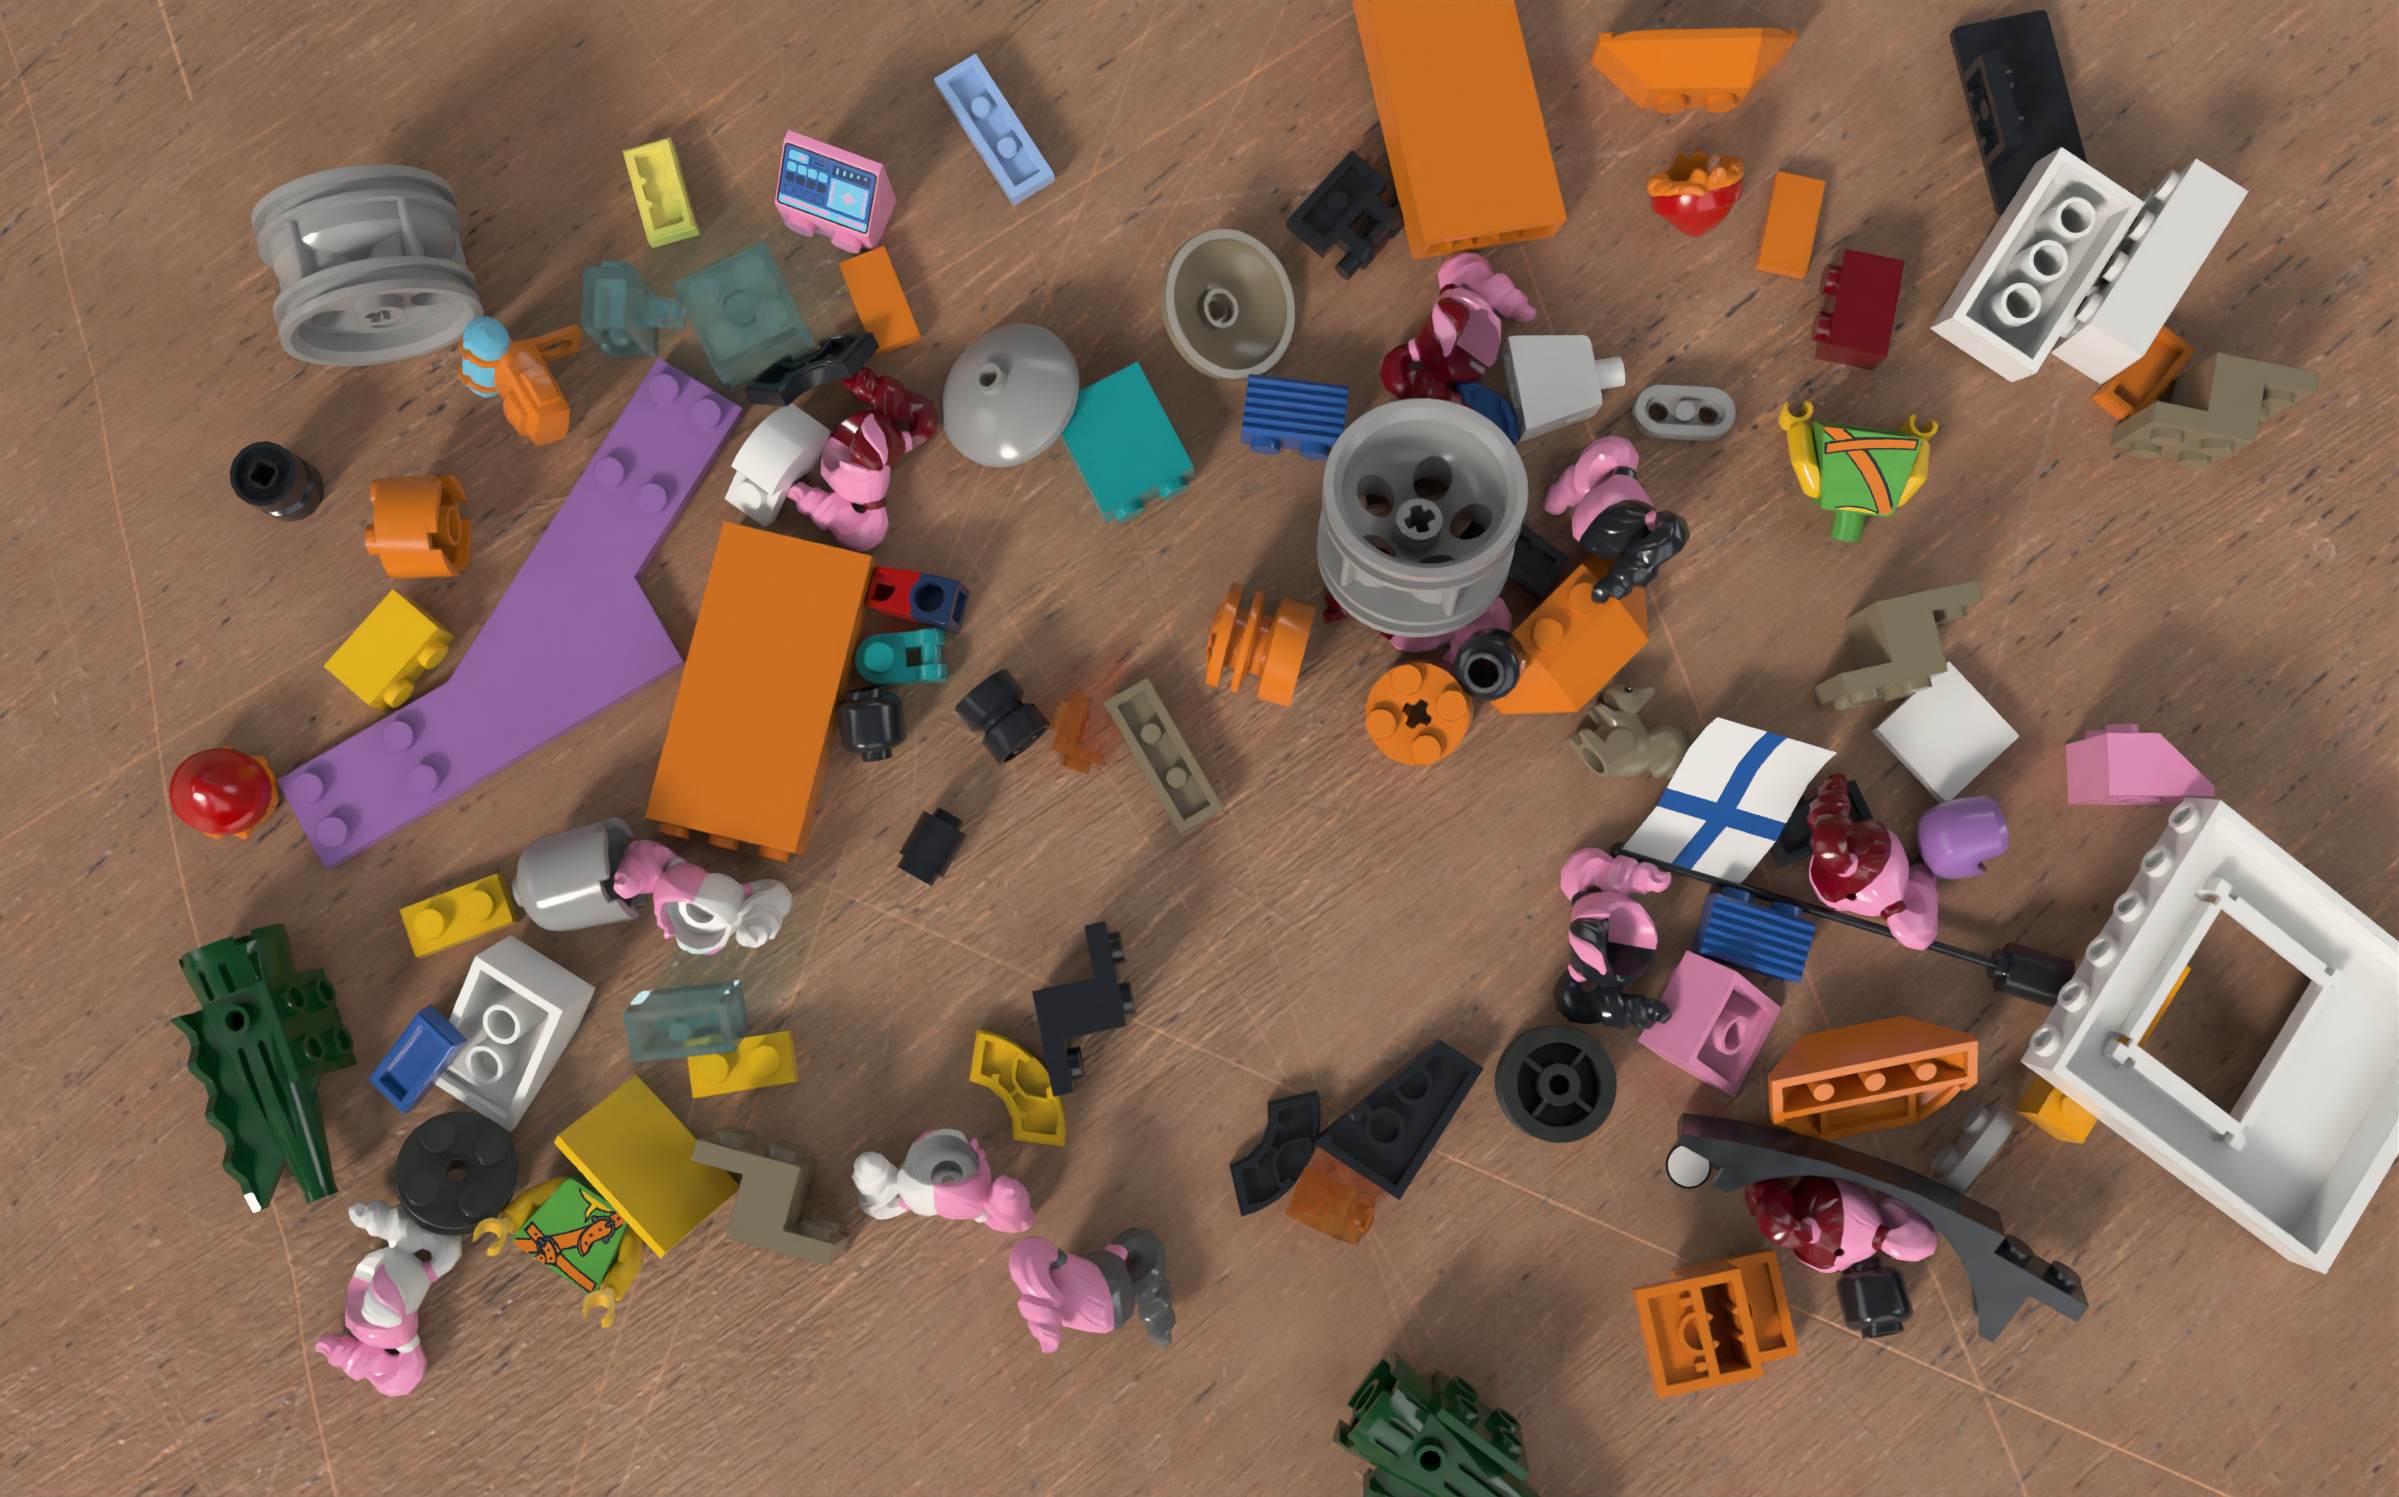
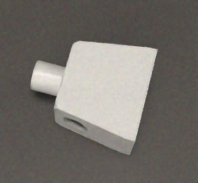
(1556, 380)

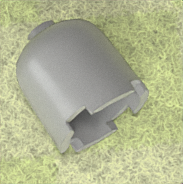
(570, 874)

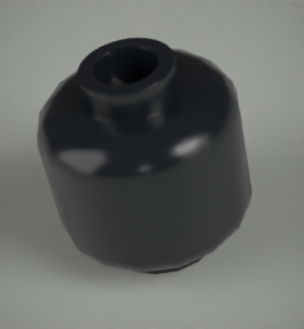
(1485, 679)
(871, 722)
(1874, 1299)

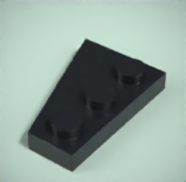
(1402, 1118)

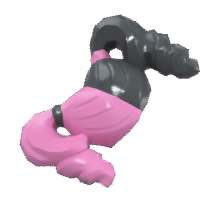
(1093, 1289)

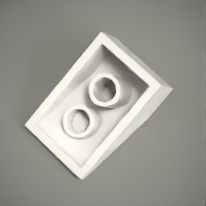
(517, 1023)

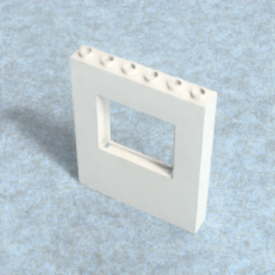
(2325, 1100)

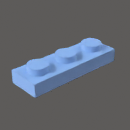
(994, 129)

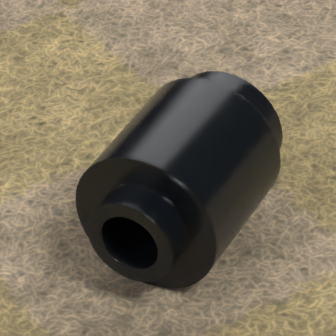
(932, 845)

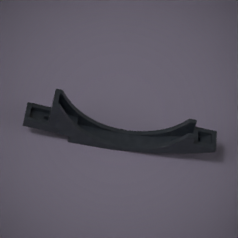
(1998, 1264)

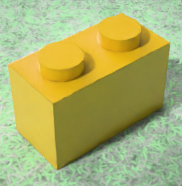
(390, 652)

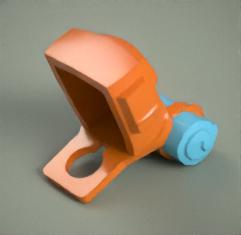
(520, 375)

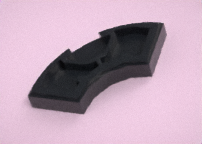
(789, 378)
(1280, 1155)

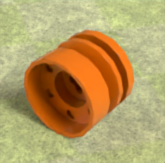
(1259, 644)

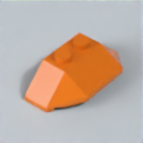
(1691, 66)
(1575, 644)
(1870, 1077)

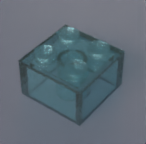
(744, 314)

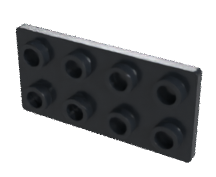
(2014, 97)

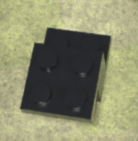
(1083, 1008)

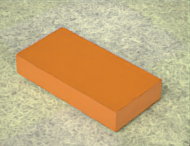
(1790, 225)
(880, 300)
(2146, 378)

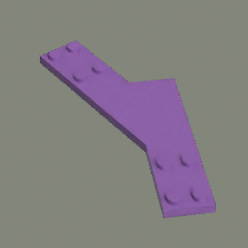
(556, 648)

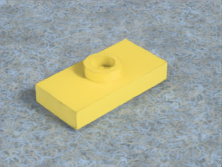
(661, 192)

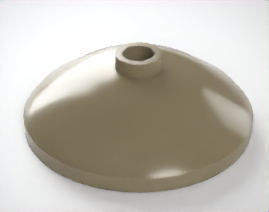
(1248, 298)

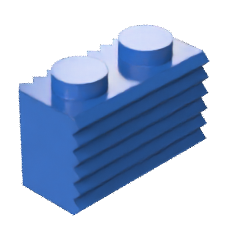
(1293, 416)
(1753, 936)

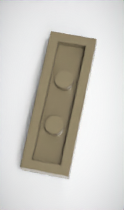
(1163, 756)

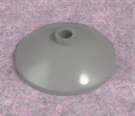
(1024, 405)

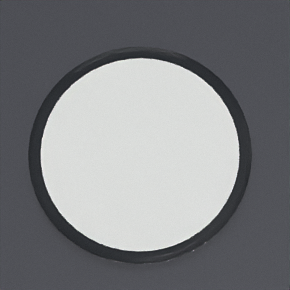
(1687, 1168)

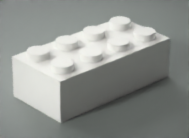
(2037, 265)
(2149, 271)

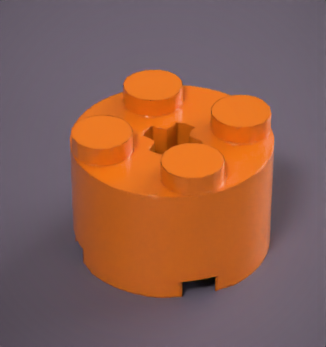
(419, 526)
(1390, 717)

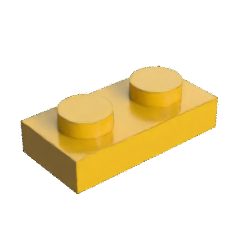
(459, 915)
(755, 1064)

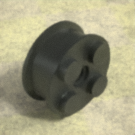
(1586, 1088)
(450, 1143)

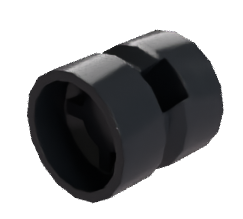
(276, 481)
(999, 712)

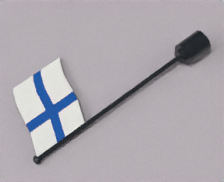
(1730, 809)

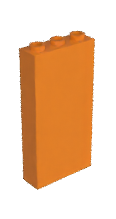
(1460, 123)
(761, 692)

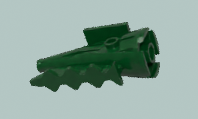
(262, 1057)
(1432, 1438)

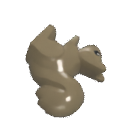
(1621, 741)

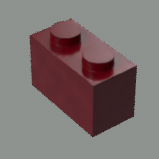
(1857, 309)

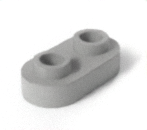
(1681, 411)
(1983, 1135)

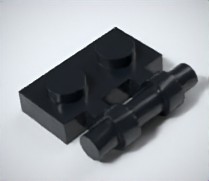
(1337, 205)

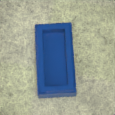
(417, 1059)

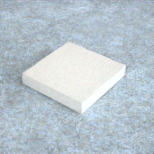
(1945, 734)

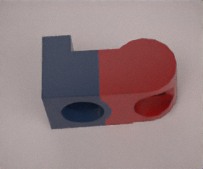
(918, 598)

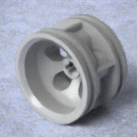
(366, 264)
(1385, 457)

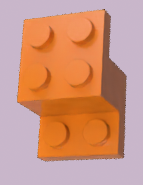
(1714, 1322)

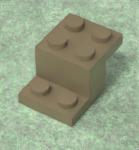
(2213, 410)
(1897, 646)
(773, 1196)

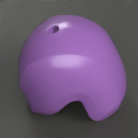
(1961, 835)

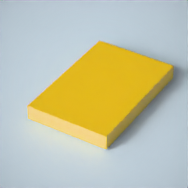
(644, 1165)

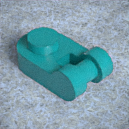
(884, 658)

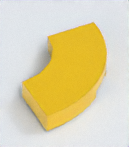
(1022, 1085)

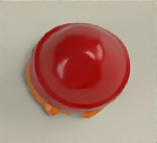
(1697, 191)
(224, 792)

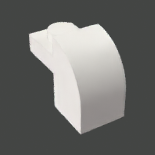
(774, 458)

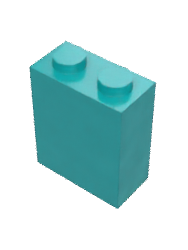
(1125, 446)

